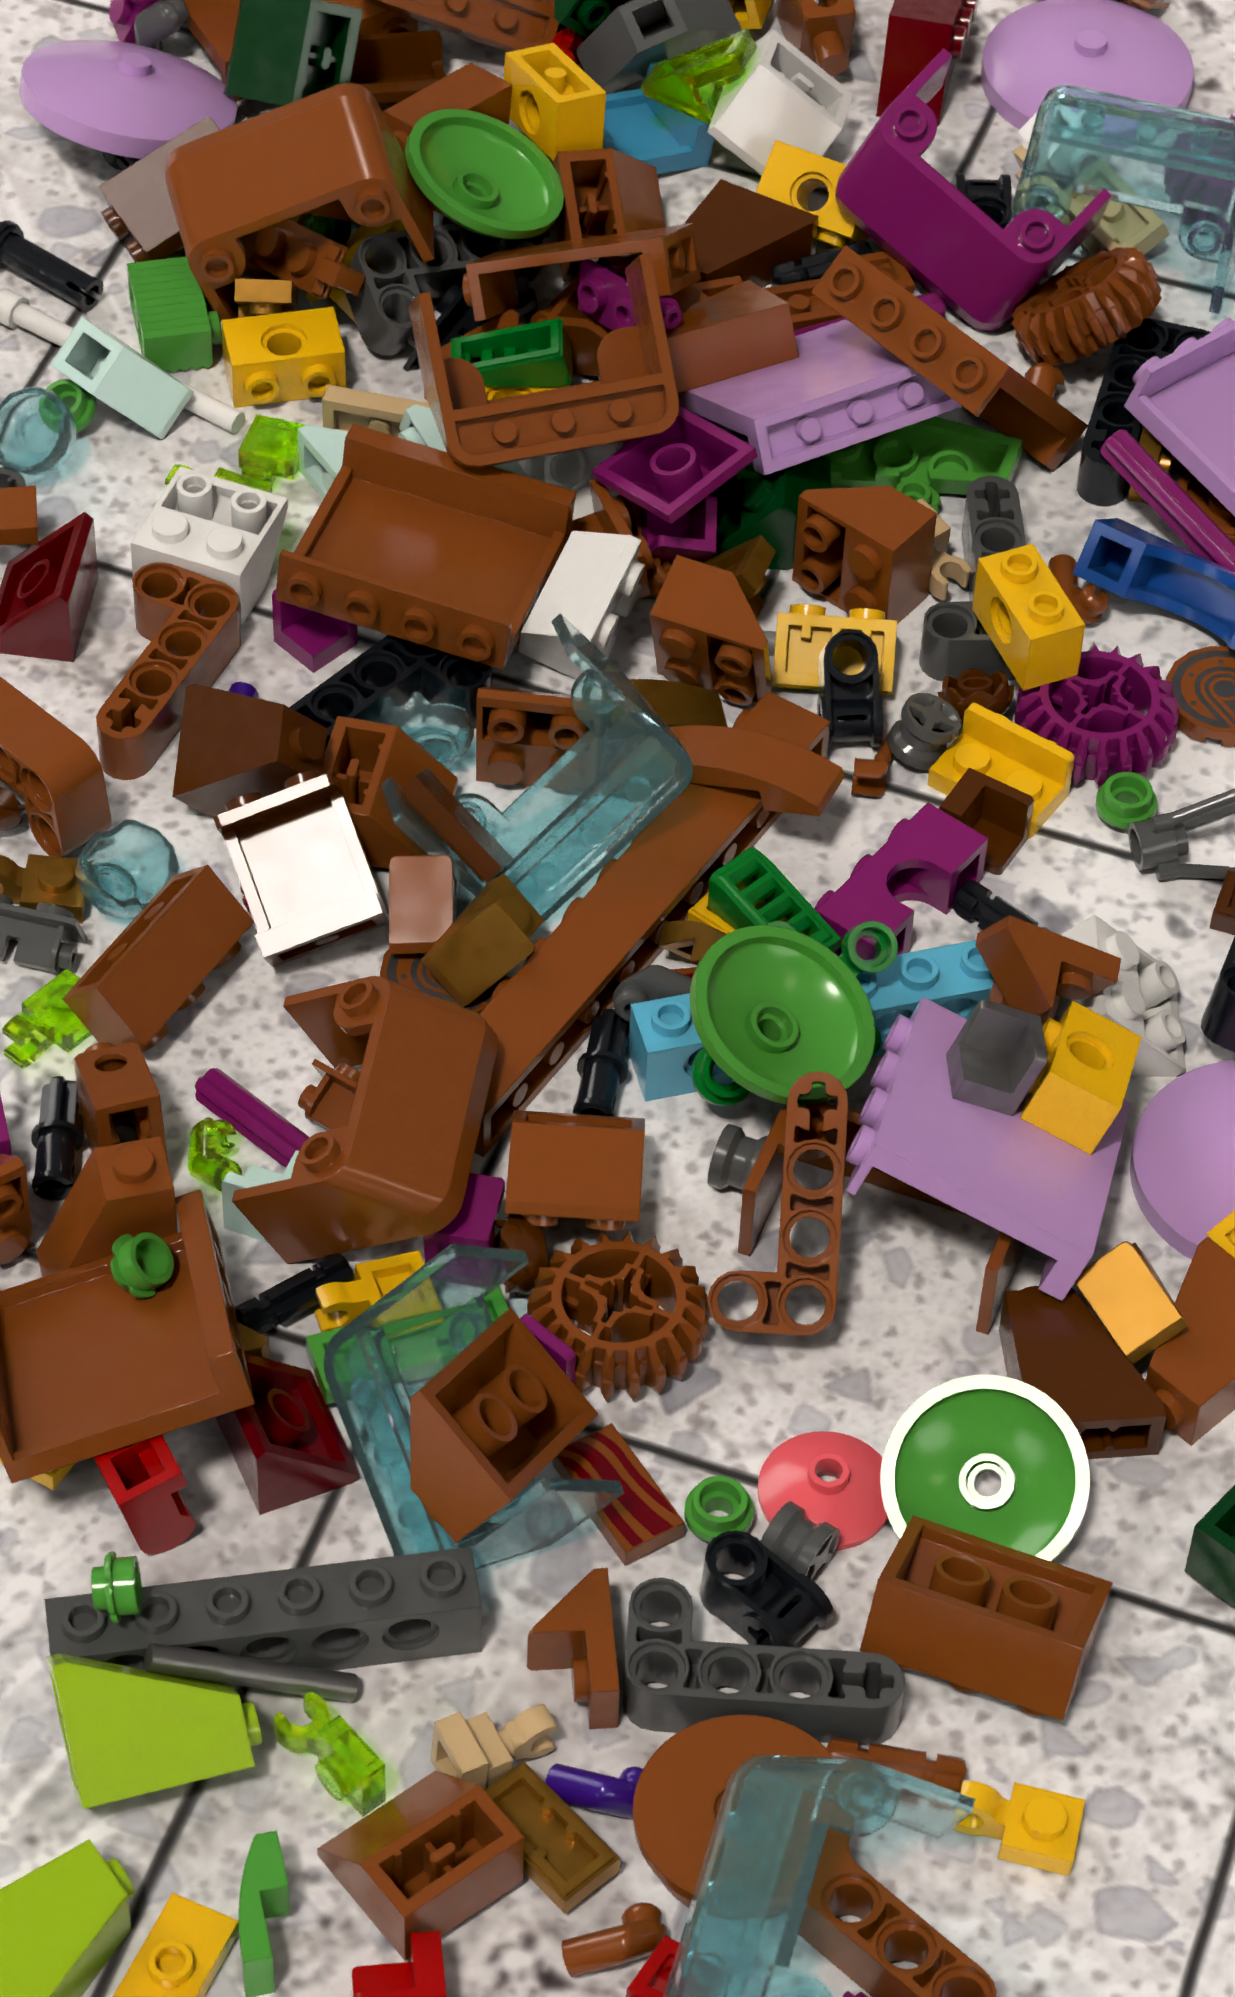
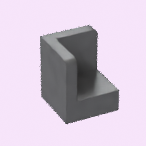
(996, 1057)

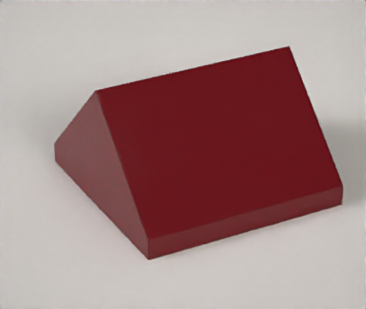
(49, 593)
(287, 1438)

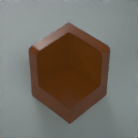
(995, 812)

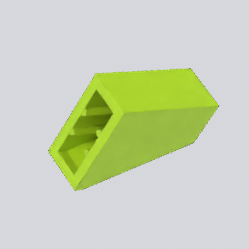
(145, 1729)
(62, 1924)

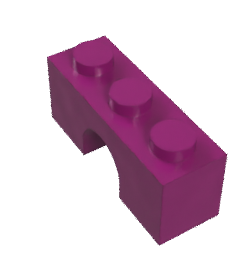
(919, 862)

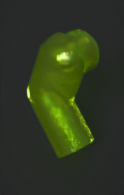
(206, 1152)

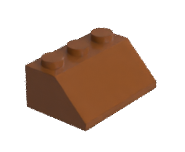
(490, 1425)
(986, 1617)

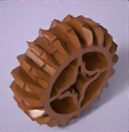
(1087, 306)
(634, 1344)

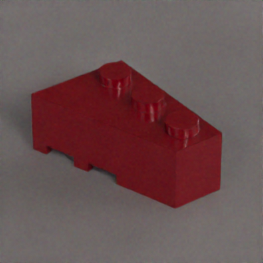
(915, 37)

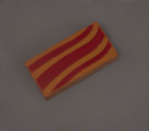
(641, 1516)

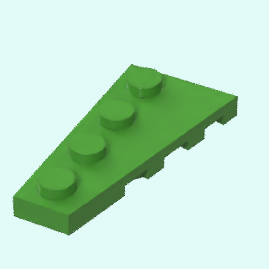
(933, 451)

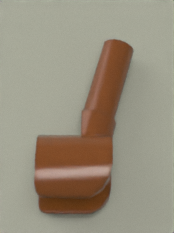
(871, 775)

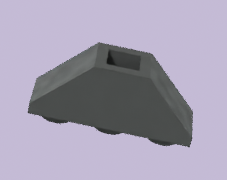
(651, 31)

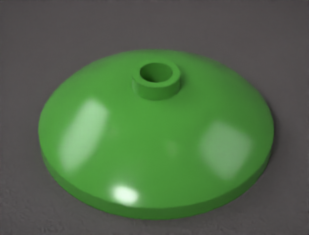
(483, 174)
(794, 995)
(980, 1428)

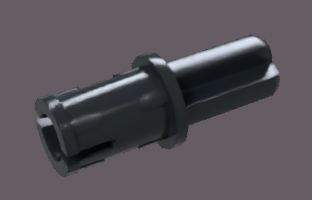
(602, 1065)
(56, 1139)

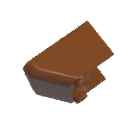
(497, 23)
(284, 166)
(628, 403)
(409, 1129)
(766, 1183)

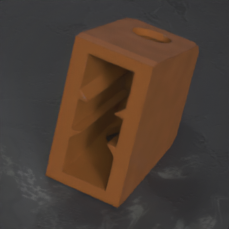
(819, 30)
(115, 1091)

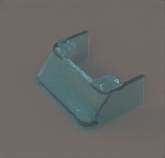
(1143, 158)
(586, 801)
(392, 1354)
(767, 1858)

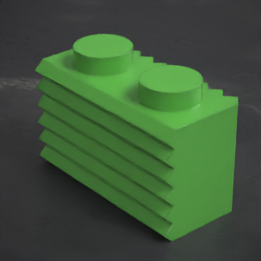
(172, 315)

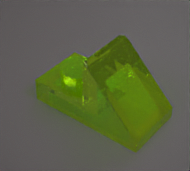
(696, 78)

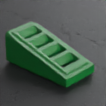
(524, 355)
(754, 878)

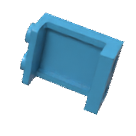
(655, 132)

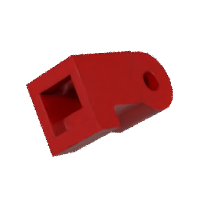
(147, 1492)

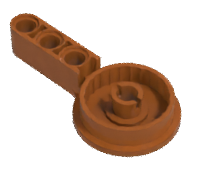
(674, 1823)

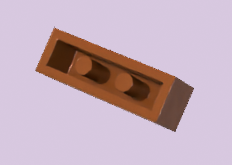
(160, 960)

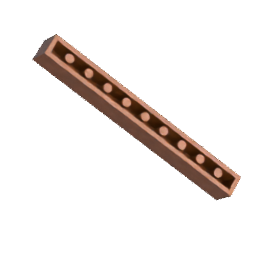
(619, 923)

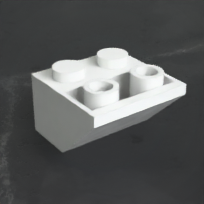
(781, 100)
(215, 532)
(589, 587)
(1139, 1001)

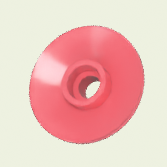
(849, 1503)

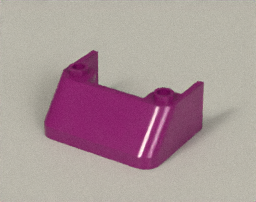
(940, 231)

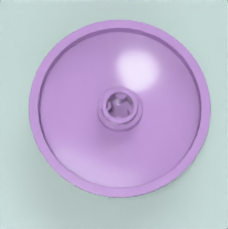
(1084, 46)
(120, 95)
(1187, 1156)

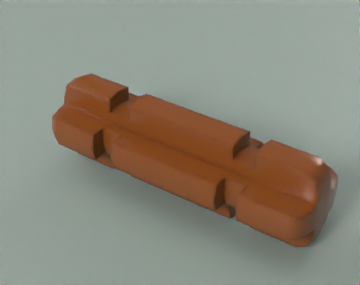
(945, 1771)

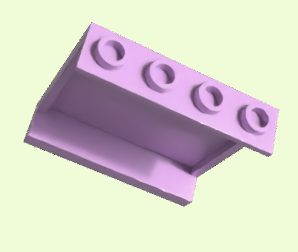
(821, 402)
(1191, 407)
(980, 1157)

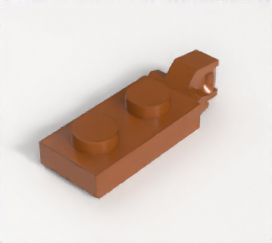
(305, 258)

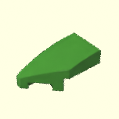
(262, 1896)

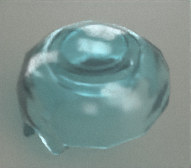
(35, 431)
(438, 728)
(125, 868)

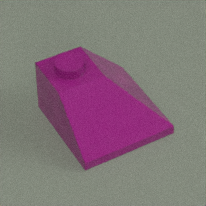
(676, 467)

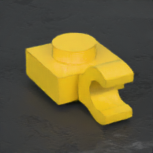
(373, 1280)
(1033, 1826)

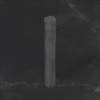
(250, 1672)

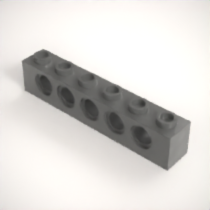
(296, 1616)

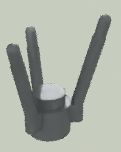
(1164, 839)

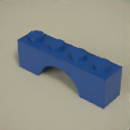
(1159, 574)

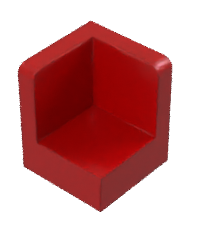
(417, 1978)

